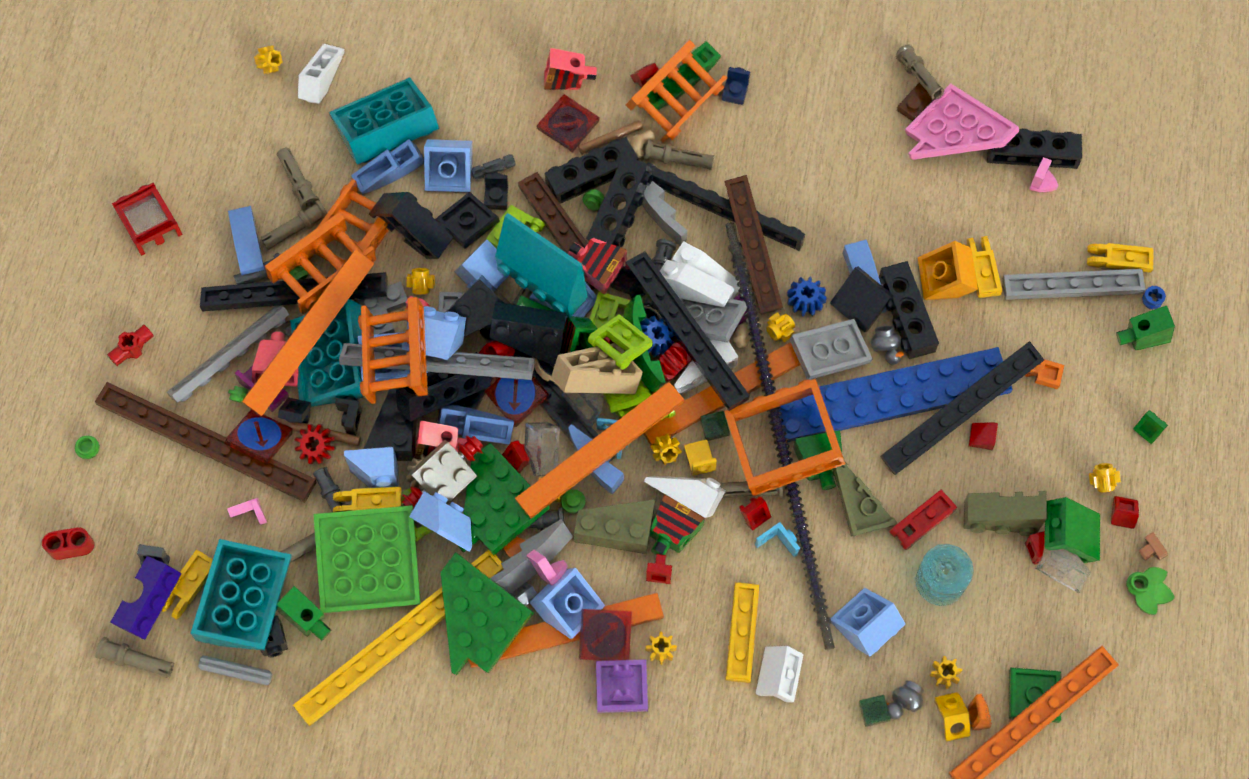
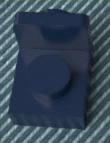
(736, 85)

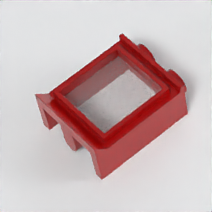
(145, 216)

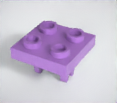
(621, 686)

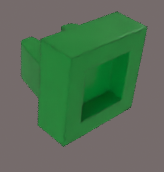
(1150, 427)

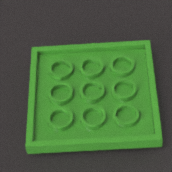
(366, 559)

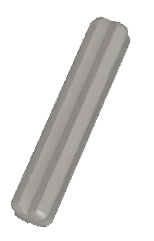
(235, 670)

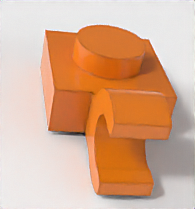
(1047, 374)

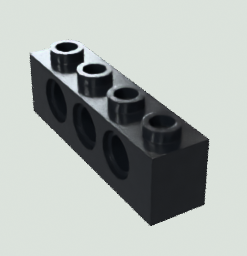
(1045, 140)
(627, 171)
(586, 180)
(913, 344)
(442, 391)

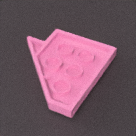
(958, 125)

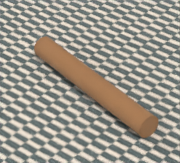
(604, 139)
(339, 436)

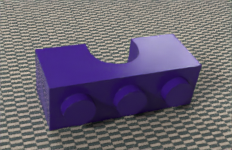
(141, 615)

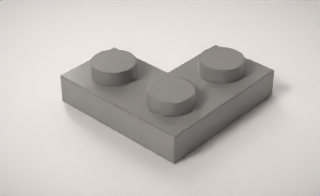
(382, 305)

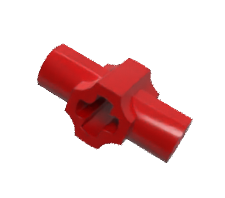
(135, 338)

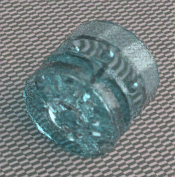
(937, 586)

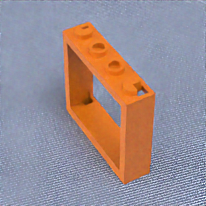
(794, 471)

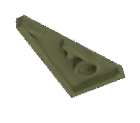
(861, 508)

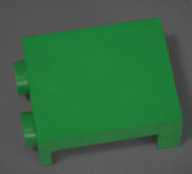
(1073, 529)

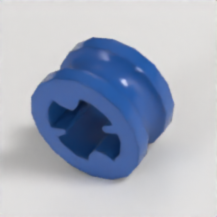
(1159, 294)

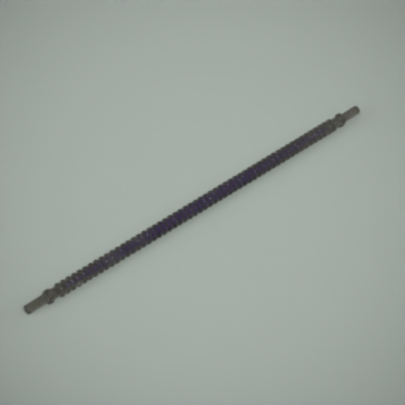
(823, 620)

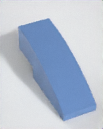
(388, 167)
(246, 240)
(860, 255)
(477, 423)
(606, 475)

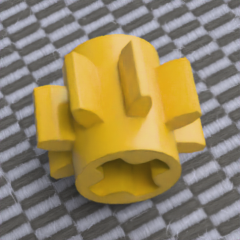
(268, 59)
(420, 281)
(780, 327)
(666, 449)
(1104, 477)
(666, 644)
(951, 677)

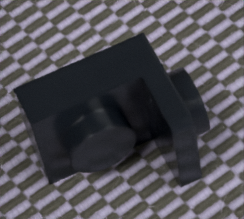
(496, 191)
(626, 283)
(295, 411)
(351, 415)
(278, 637)

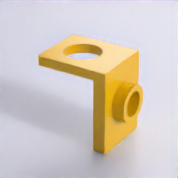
(700, 457)
(953, 711)

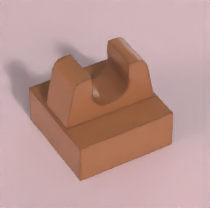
(1153, 548)

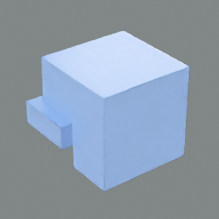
(481, 263)

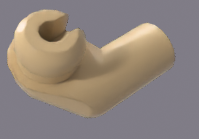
(640, 140)
(740, 335)

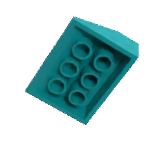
(384, 120)
(540, 267)
(320, 373)
(240, 596)

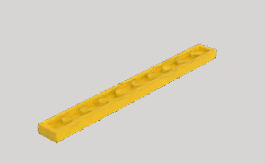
(382, 650)

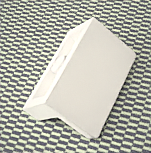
(779, 673)

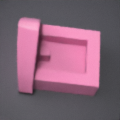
(1044, 179)
(253, 504)
(548, 572)

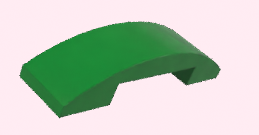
(705, 56)
(652, 371)

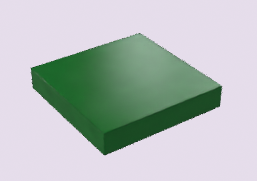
(1028, 686)

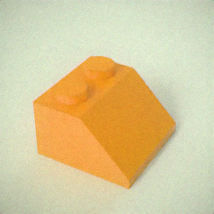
(947, 272)

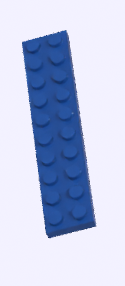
(889, 394)

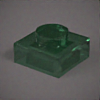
(714, 425)
(874, 710)

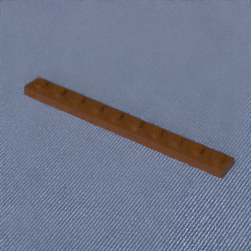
(203, 441)

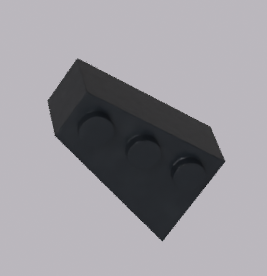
(414, 222)
(478, 305)
(529, 330)
(393, 430)

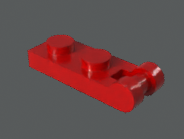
(924, 519)

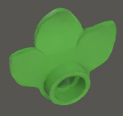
(1152, 590)

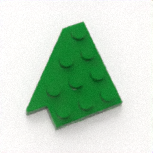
(492, 502)
(478, 615)

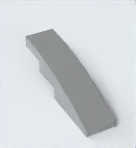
(662, 212)
(519, 568)

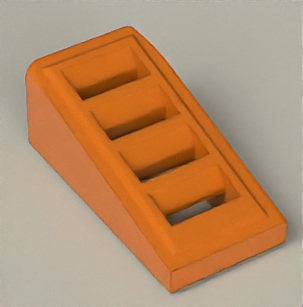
(979, 713)

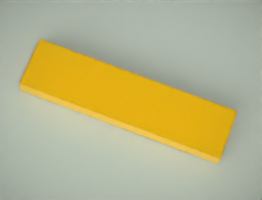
(742, 632)

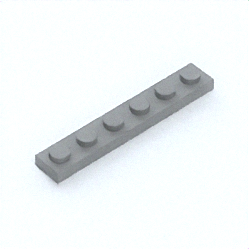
(1073, 284)
(222, 358)

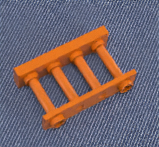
(671, 71)
(374, 232)
(300, 252)
(414, 358)

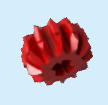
(674, 361)
(321, 450)

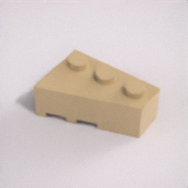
(595, 372)

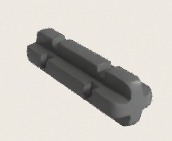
(493, 166)

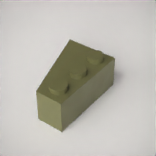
(1005, 514)
(616, 526)

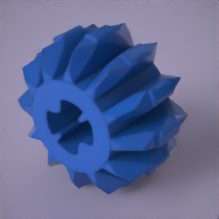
(806, 296)
(658, 333)

